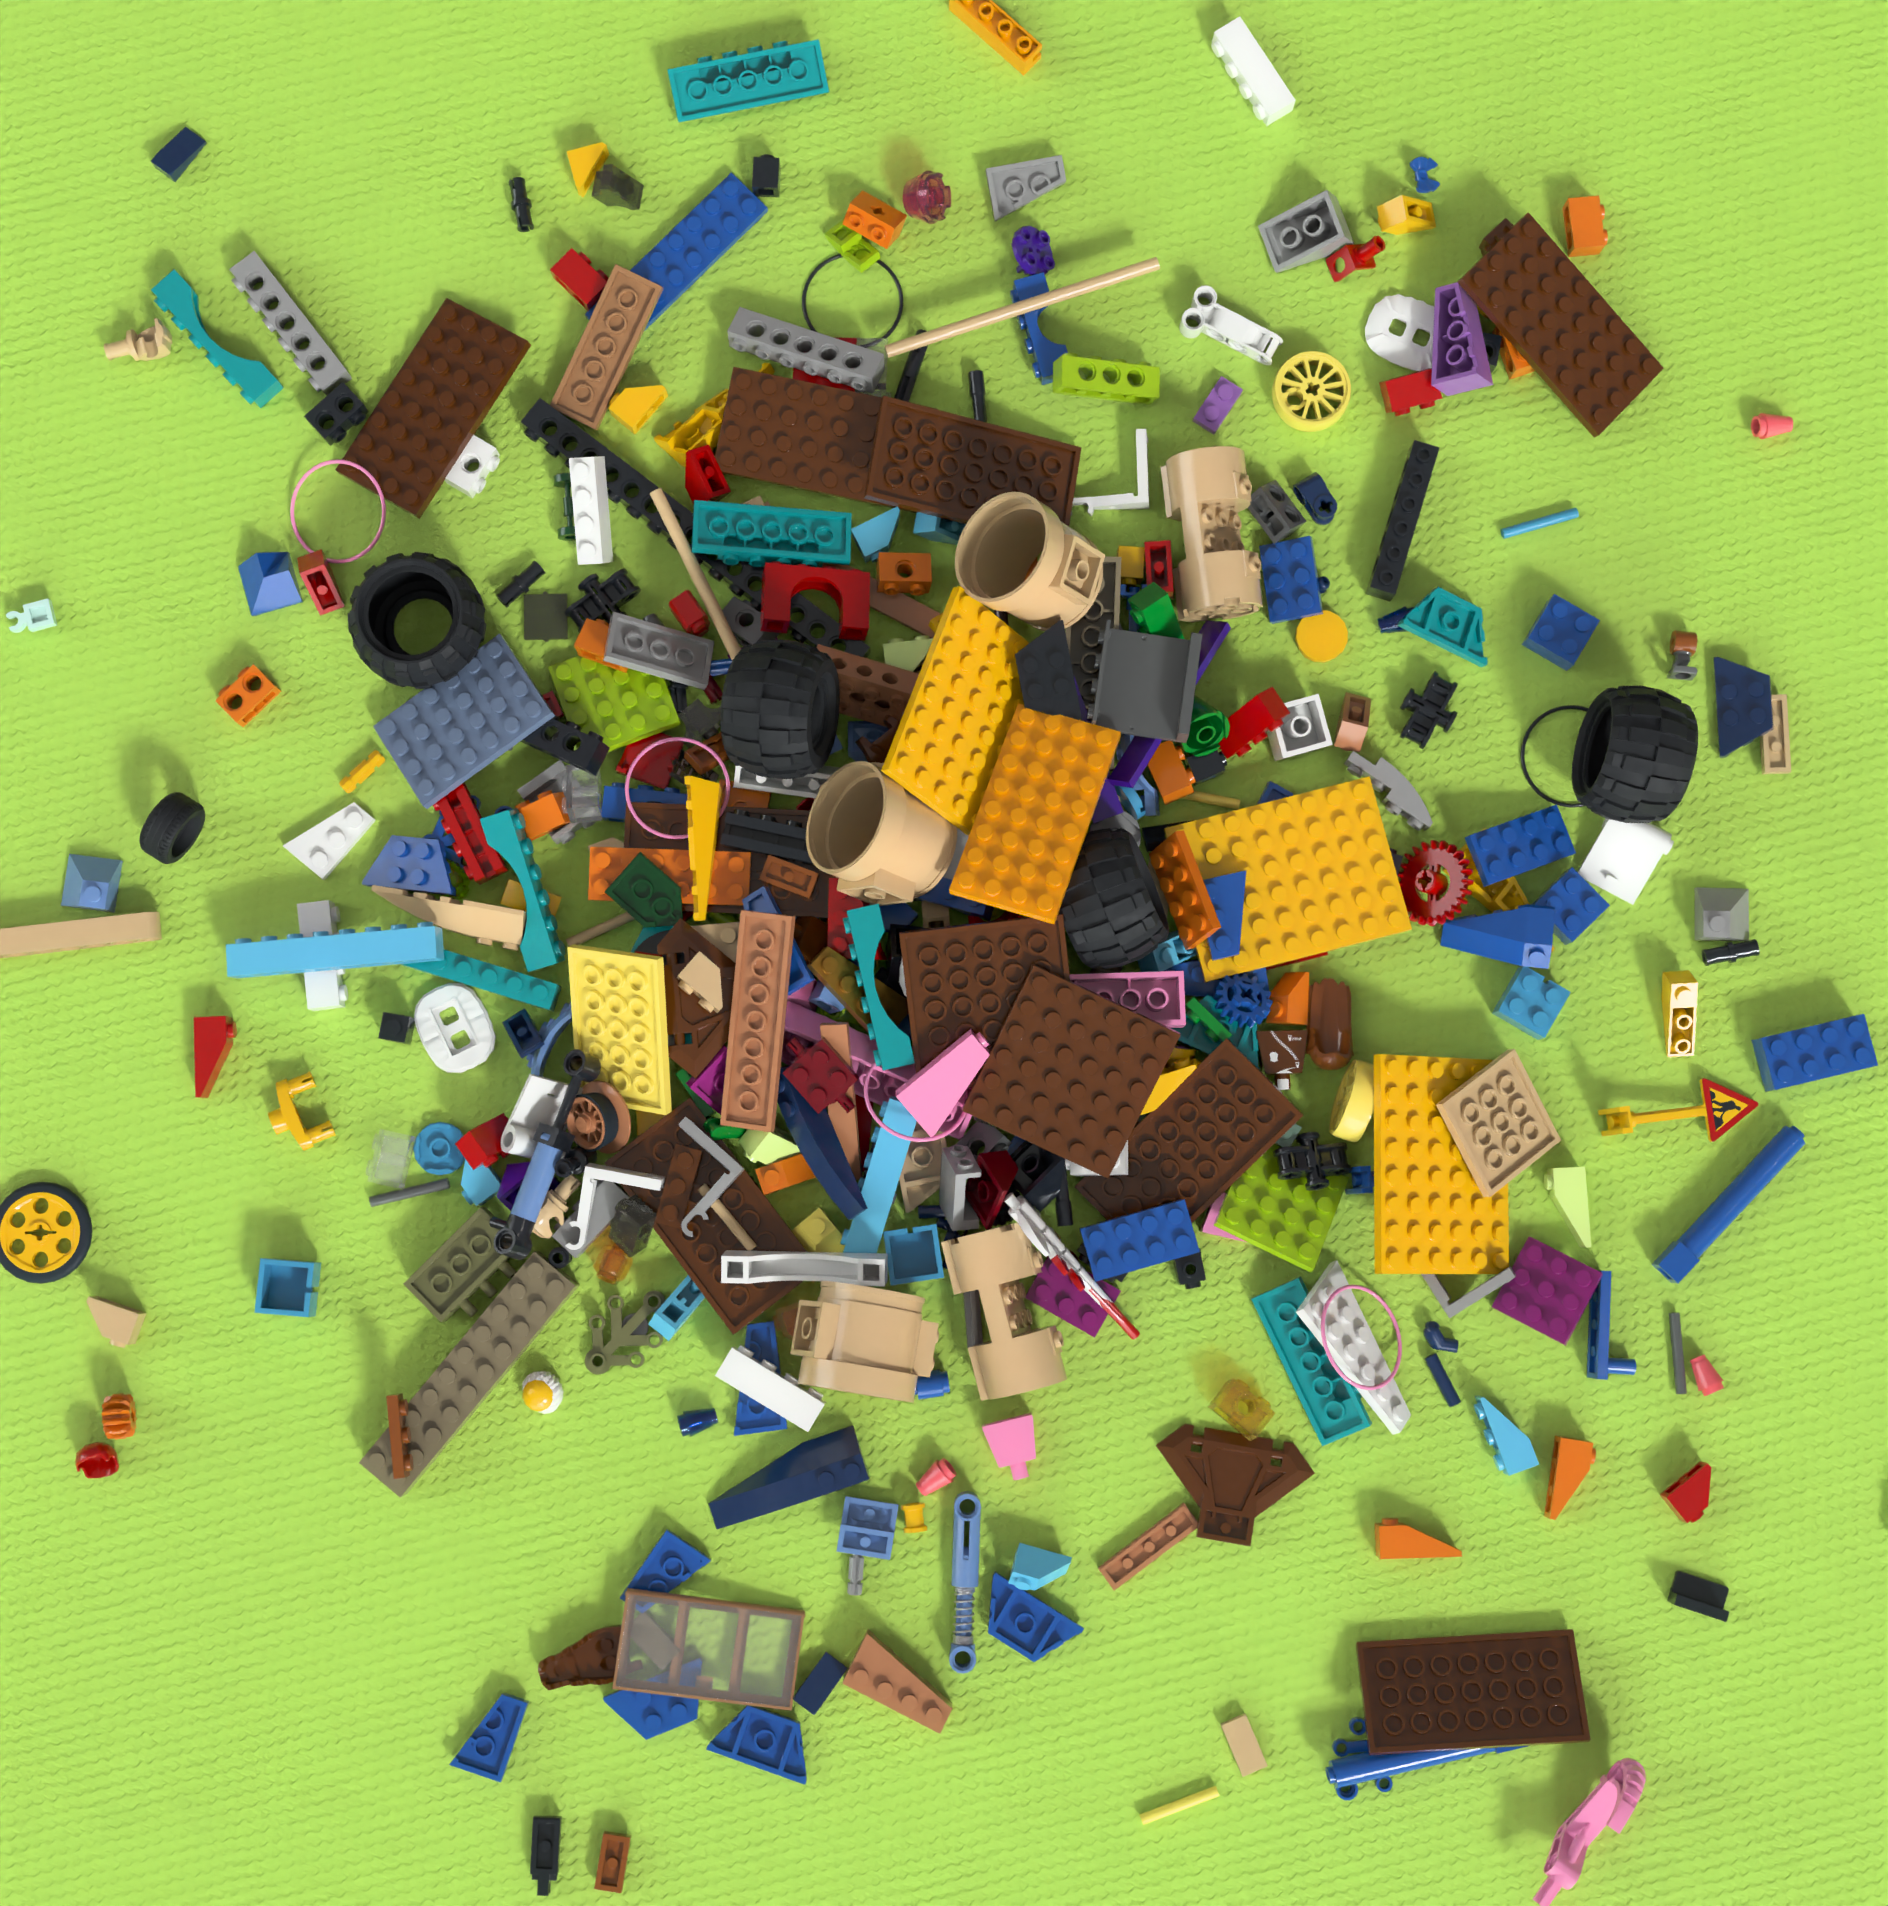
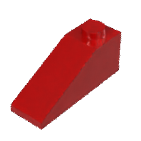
(211, 1047)

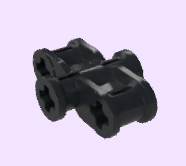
(610, 595)
(1428, 710)
(1312, 1161)

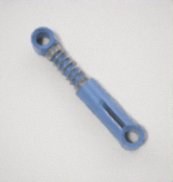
(965, 1579)

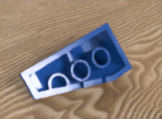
(1510, 936)

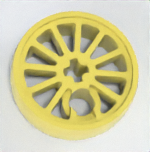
(1288, 412)
(1353, 1102)

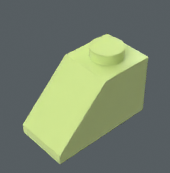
(768, 1146)

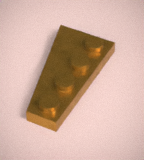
(840, 979)

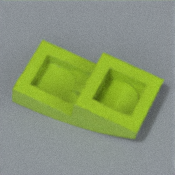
(852, 247)

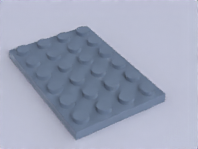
(463, 723)

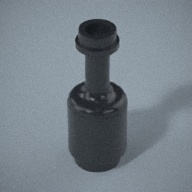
(574, 1162)

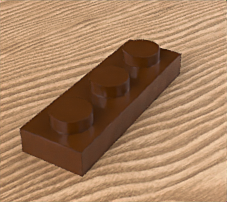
(678, 1186)

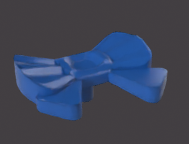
(1421, 166)

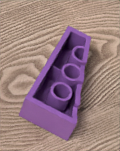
(1458, 343)

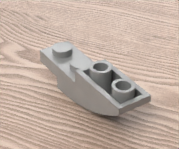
(1400, 795)

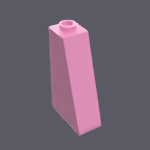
(940, 1084)

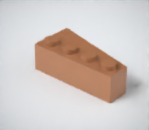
(892, 1682)

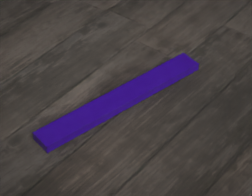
(1142, 748)

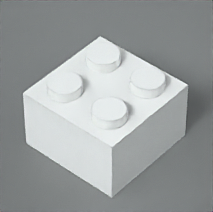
(1302, 729)

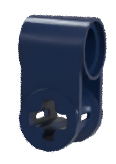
(1314, 494)

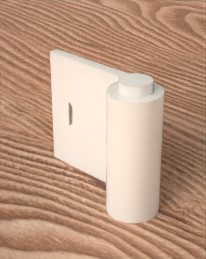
(1627, 854)
(532, 1108)

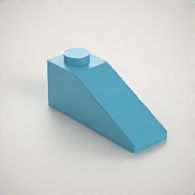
(677, 1308)

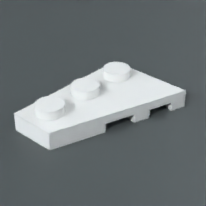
(331, 840)

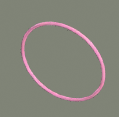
(381, 498)
(656, 744)
(896, 1133)
(1327, 1349)

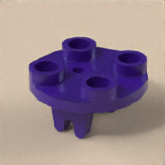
(1032, 251)

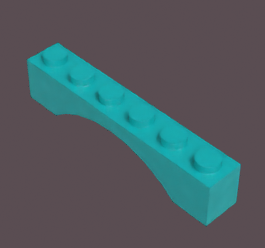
(252, 376)
(540, 941)
(493, 979)
(892, 1043)

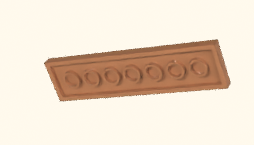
(757, 1020)

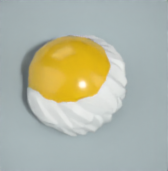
(542, 1392)

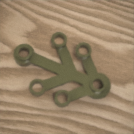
(621, 1335)

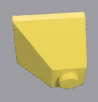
(819, 1233)

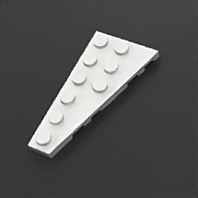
(1353, 1345)

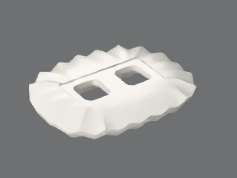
(1401, 349)
(437, 1036)

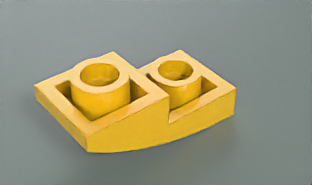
(514, 897)

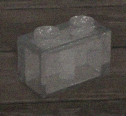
(583, 795)
(390, 1158)

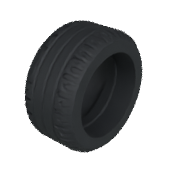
(172, 828)

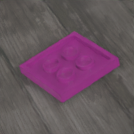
(1547, 1290)

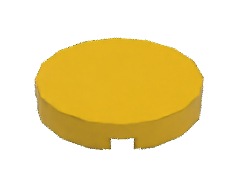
(1321, 636)

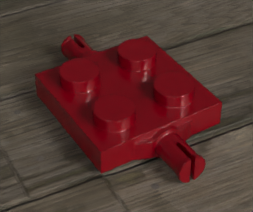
(821, 1075)

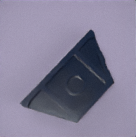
(1742, 705)

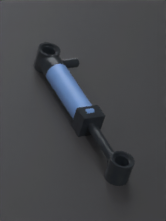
(514, 1234)

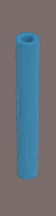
(1539, 523)

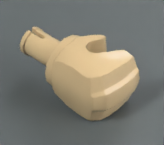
(146, 346)
(554, 1206)

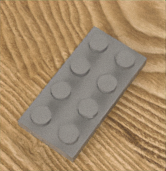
(658, 650)

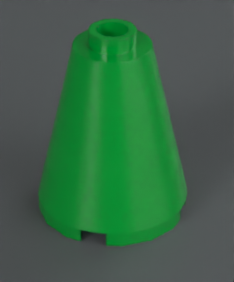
(1206, 729)

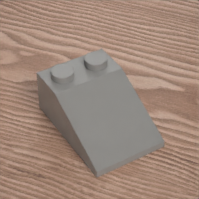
(1306, 232)

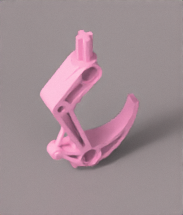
(1608, 1805)

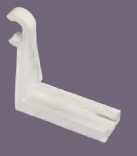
(1127, 500)
(611, 1174)

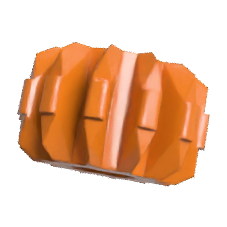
(119, 1416)

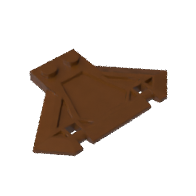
(683, 1011)
(1232, 1478)

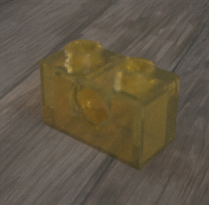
(1226, 1406)

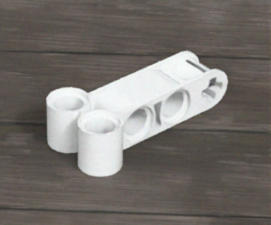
(1228, 328)

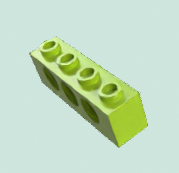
(1069, 382)

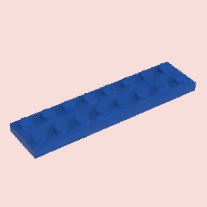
(698, 241)

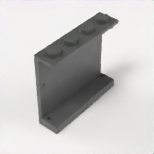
(1145, 683)

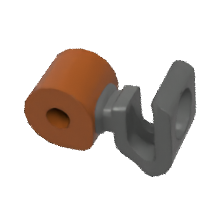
(1682, 646)

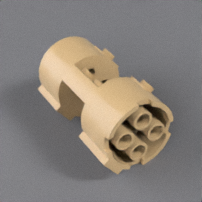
(1206, 493)
(1015, 1356)

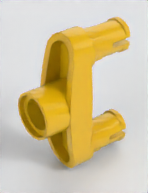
(288, 1118)

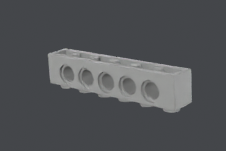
(253, 270)
(846, 364)

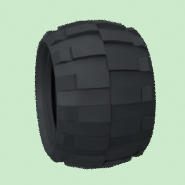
(388, 591)
(780, 709)
(1634, 754)
(1112, 902)

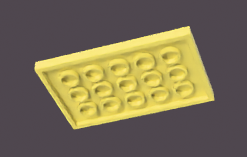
(623, 1022)

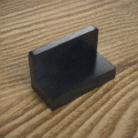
(1699, 1595)

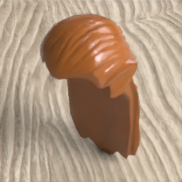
(1329, 1025)

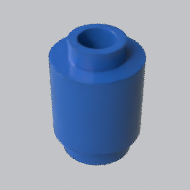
(933, 1386)

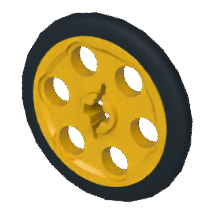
(78, 1232)

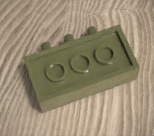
(460, 1269)

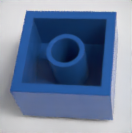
(1560, 632)
(1574, 903)

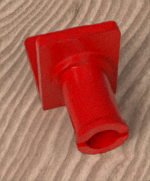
(1355, 257)

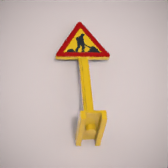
(1720, 1108)

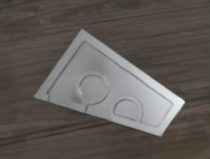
(1022, 182)

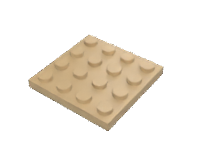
(1498, 1122)

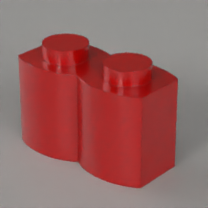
(690, 614)

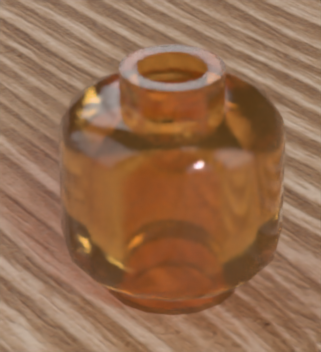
(612, 1264)

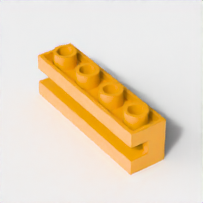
(999, 32)

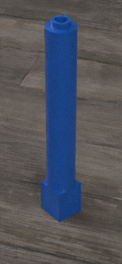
(1684, 1253)
(1367, 1767)

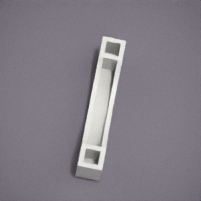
(768, 1266)

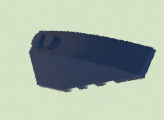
(820, 1148)
(796, 1477)

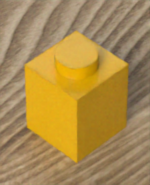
(1131, 564)

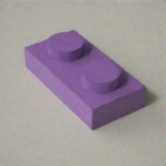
(1217, 405)

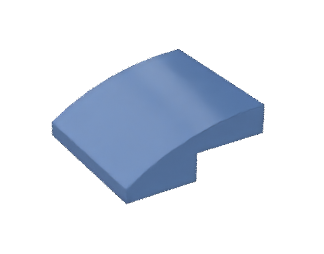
(867, 1527)

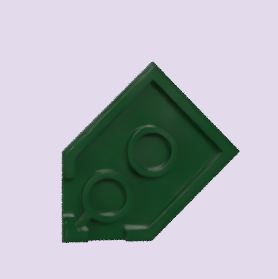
(647, 894)

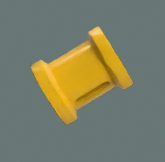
(914, 1517)

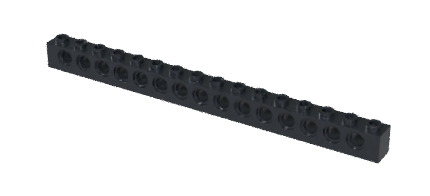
(544, 416)

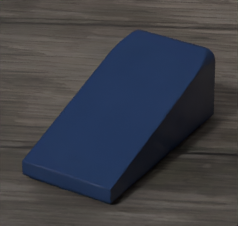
(178, 154)
(523, 1033)
(819, 1683)

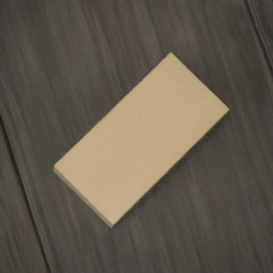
(1243, 1744)

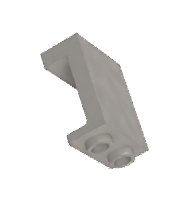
(551, 780)
(956, 1167)

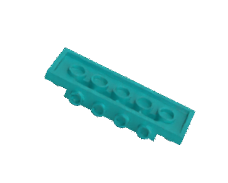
(748, 79)
(771, 534)
(1326, 1397)

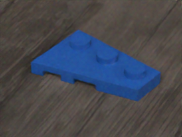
(667, 1565)
(493, 1740)

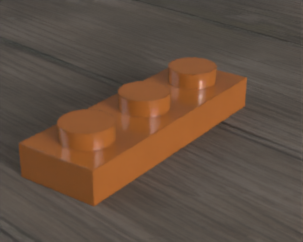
(399, 1435)

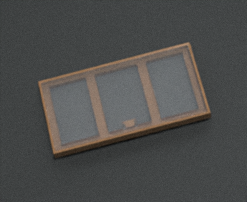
(708, 1649)

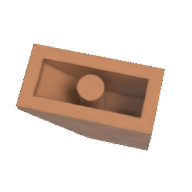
(1352, 722)

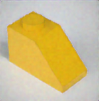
(1405, 215)
(636, 405)

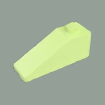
(1569, 1194)

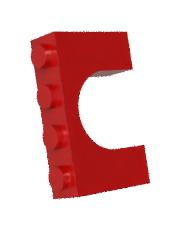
(847, 588)

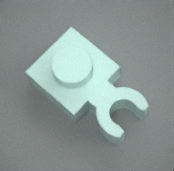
(36, 616)

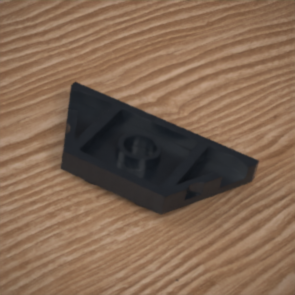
(1048, 674)

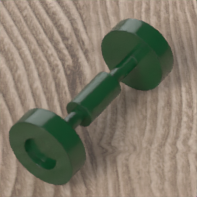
(564, 481)

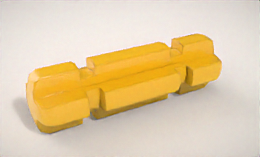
(362, 771)

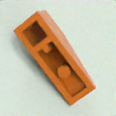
(784, 1174)
(1568, 1468)
(1401, 1541)

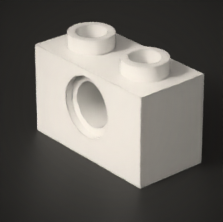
(473, 482)

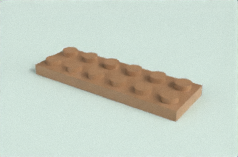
(606, 347)

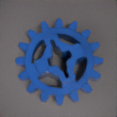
(1245, 1000)

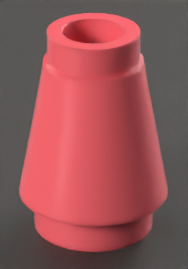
(1770, 425)
(1706, 1376)
(936, 1477)

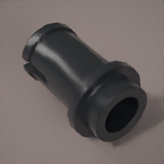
(554, 1260)

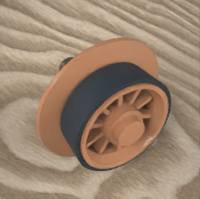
(599, 1118)

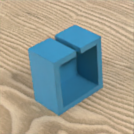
(1531, 1002)
(913, 1255)
(287, 1287)

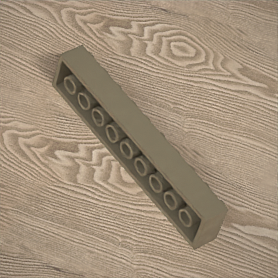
(474, 1368)

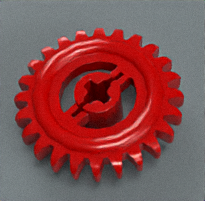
(1434, 883)

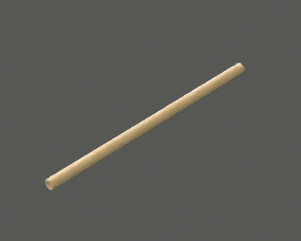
(1022, 307)
(695, 572)

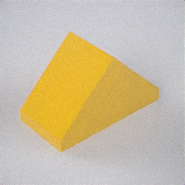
(585, 163)

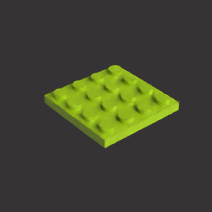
(613, 702)
(1280, 1213)

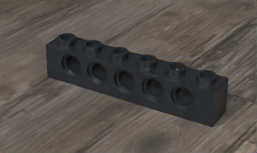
(1402, 520)
(587, 757)

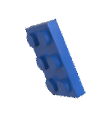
(1291, 579)

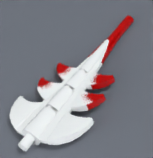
(1050, 1245)

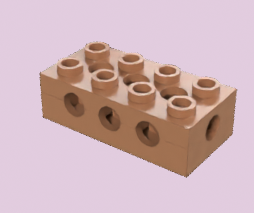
(870, 687)

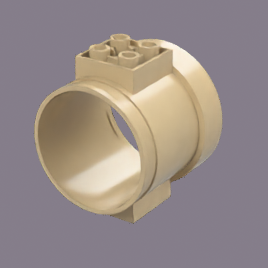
(1002, 545)
(877, 836)
(864, 1341)

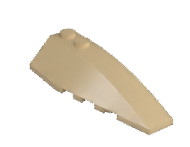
(470, 918)

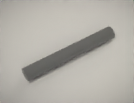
(409, 1192)
(1677, 1353)

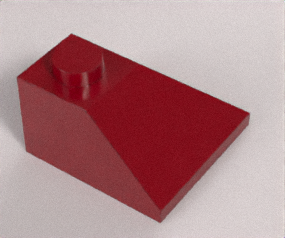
(988, 1191)

